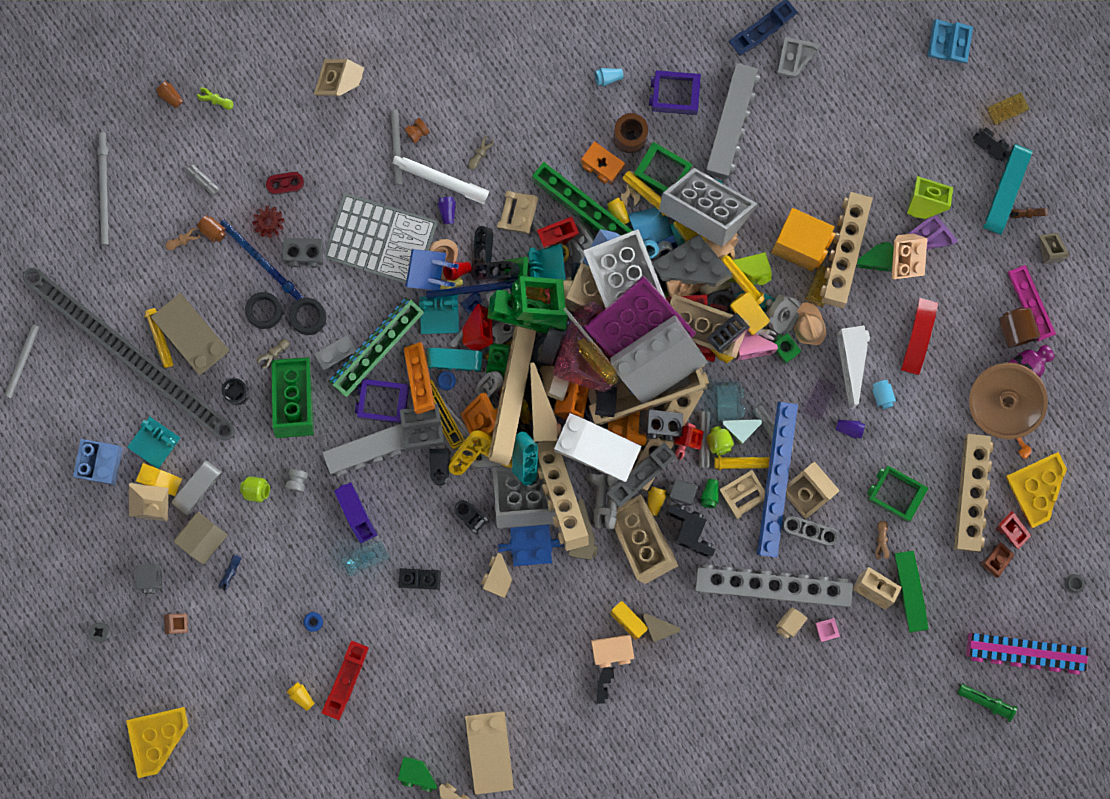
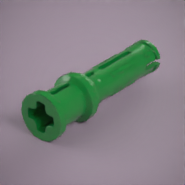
(995, 706)

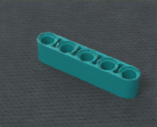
(1008, 189)

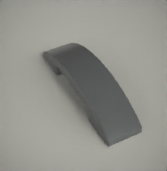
(642, 475)

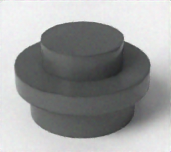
(1074, 583)

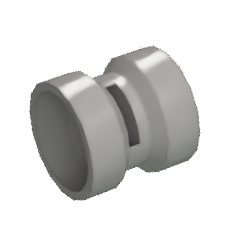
(296, 480)

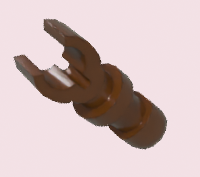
(1029, 212)

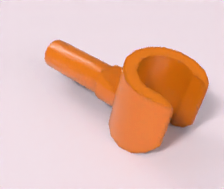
(1025, 450)

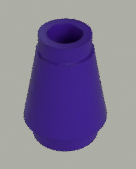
(447, 209)
(851, 428)

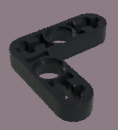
(485, 263)

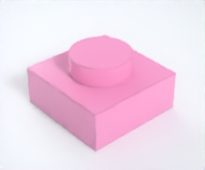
(827, 630)

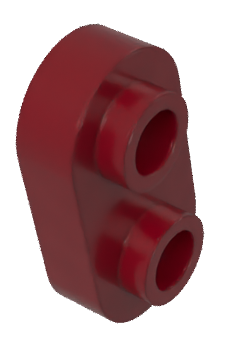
(285, 181)

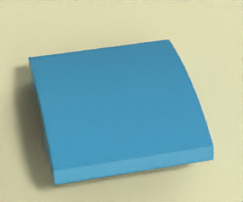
(950, 41)

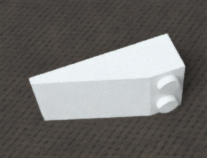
(853, 350)
(597, 447)

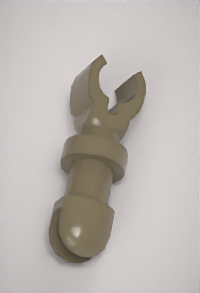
(474, 162)
(273, 352)

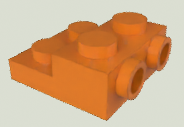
(480, 415)
(628, 428)

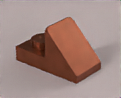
(997, 560)

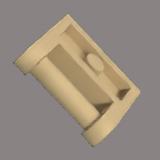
(522, 215)
(741, 488)

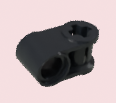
(439, 462)
(471, 517)

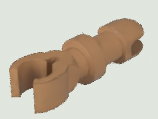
(182, 239)
(882, 527)

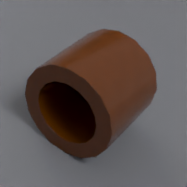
(629, 124)
(1019, 327)

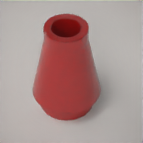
(454, 273)

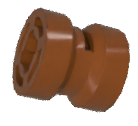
(417, 130)

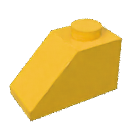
(155, 477)

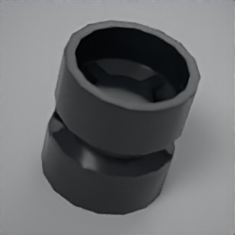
(235, 391)

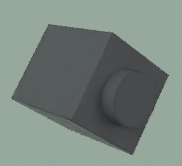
(682, 492)

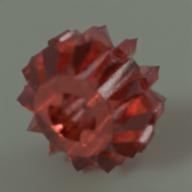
(263, 227)

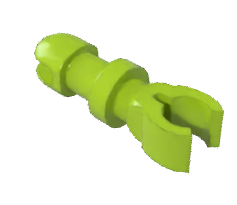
(215, 99)

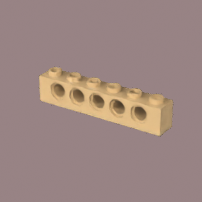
(861, 205)
(670, 406)
(967, 482)
(576, 536)

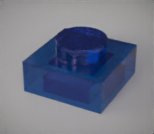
(470, 302)

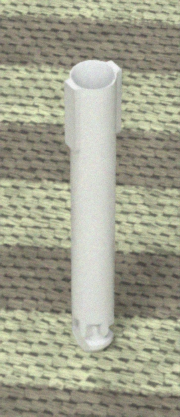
(469, 190)

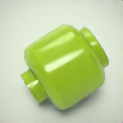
(719, 441)
(255, 489)

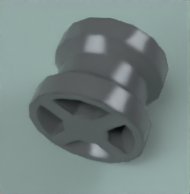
(102, 634)

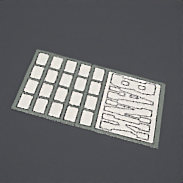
(377, 237)

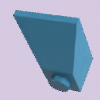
(650, 224)

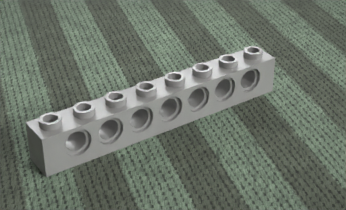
(842, 598)

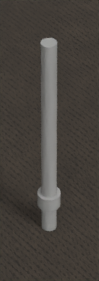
(102, 152)

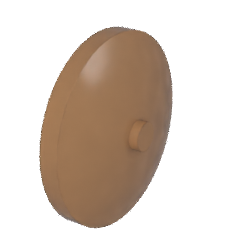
(1008, 400)

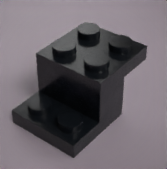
(691, 530)

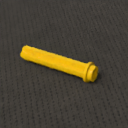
(643, 189)
(742, 280)
(159, 339)
(741, 462)

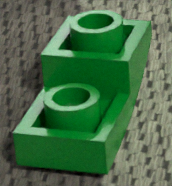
(498, 358)

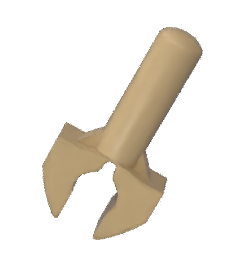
(630, 191)

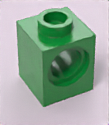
(794, 350)

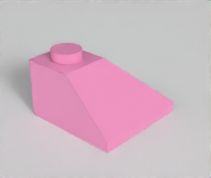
(755, 346)

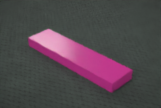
(1030, 298)

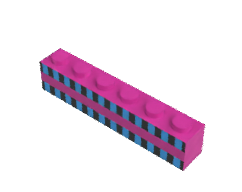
(1027, 652)

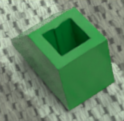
(416, 772)

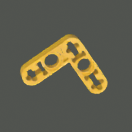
(480, 447)

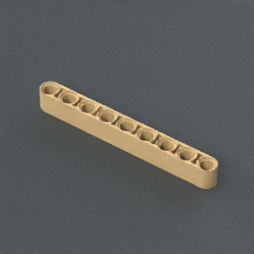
(512, 396)

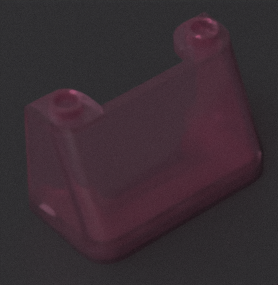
(570, 363)

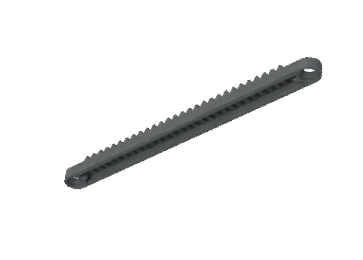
(128, 354)

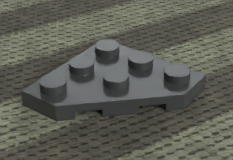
(692, 264)

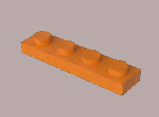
(419, 378)

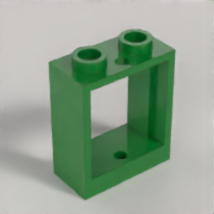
(649, 156)
(557, 299)
(915, 501)

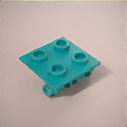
(547, 262)
(439, 315)
(153, 442)

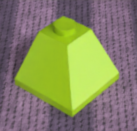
(929, 198)
(755, 268)

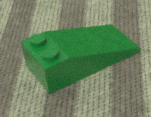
(292, 398)

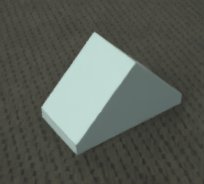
(741, 428)

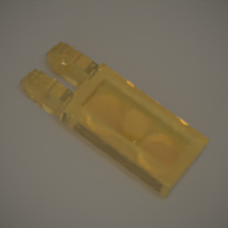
(598, 362)

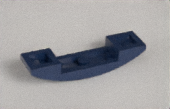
(763, 28)

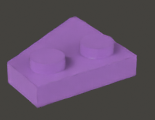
(935, 232)

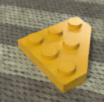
(1038, 488)
(155, 738)

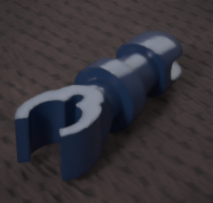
(235, 560)

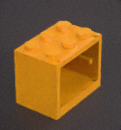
(804, 240)

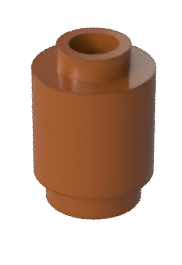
(211, 229)

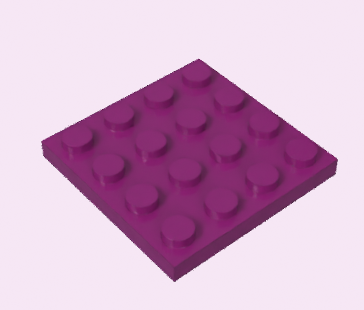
(632, 317)

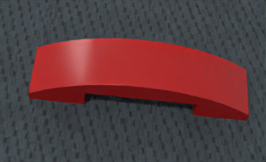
(919, 336)
(345, 680)

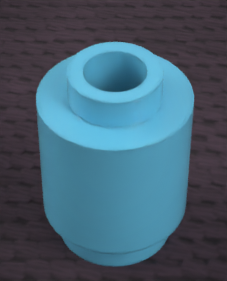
(883, 394)

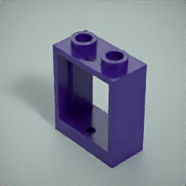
(691, 109)
(362, 391)

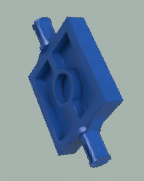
(530, 545)

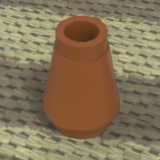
(169, 94)

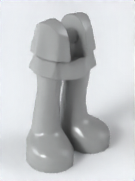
(599, 511)

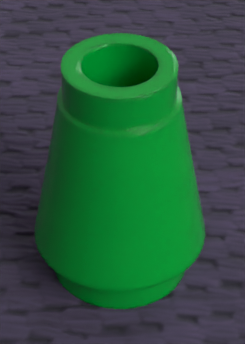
(709, 496)

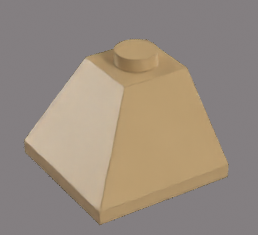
(338, 77)
(148, 502)

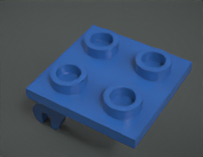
(426, 270)

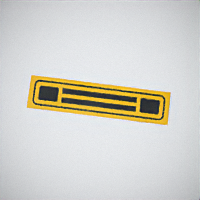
(449, 426)

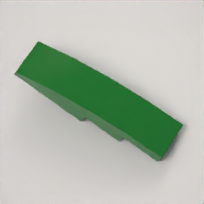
(911, 591)

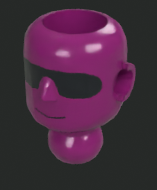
(1034, 360)

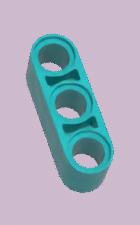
(453, 358)
(525, 458)

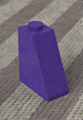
(355, 512)

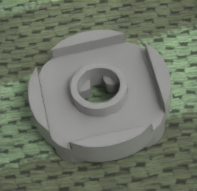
(783, 305)

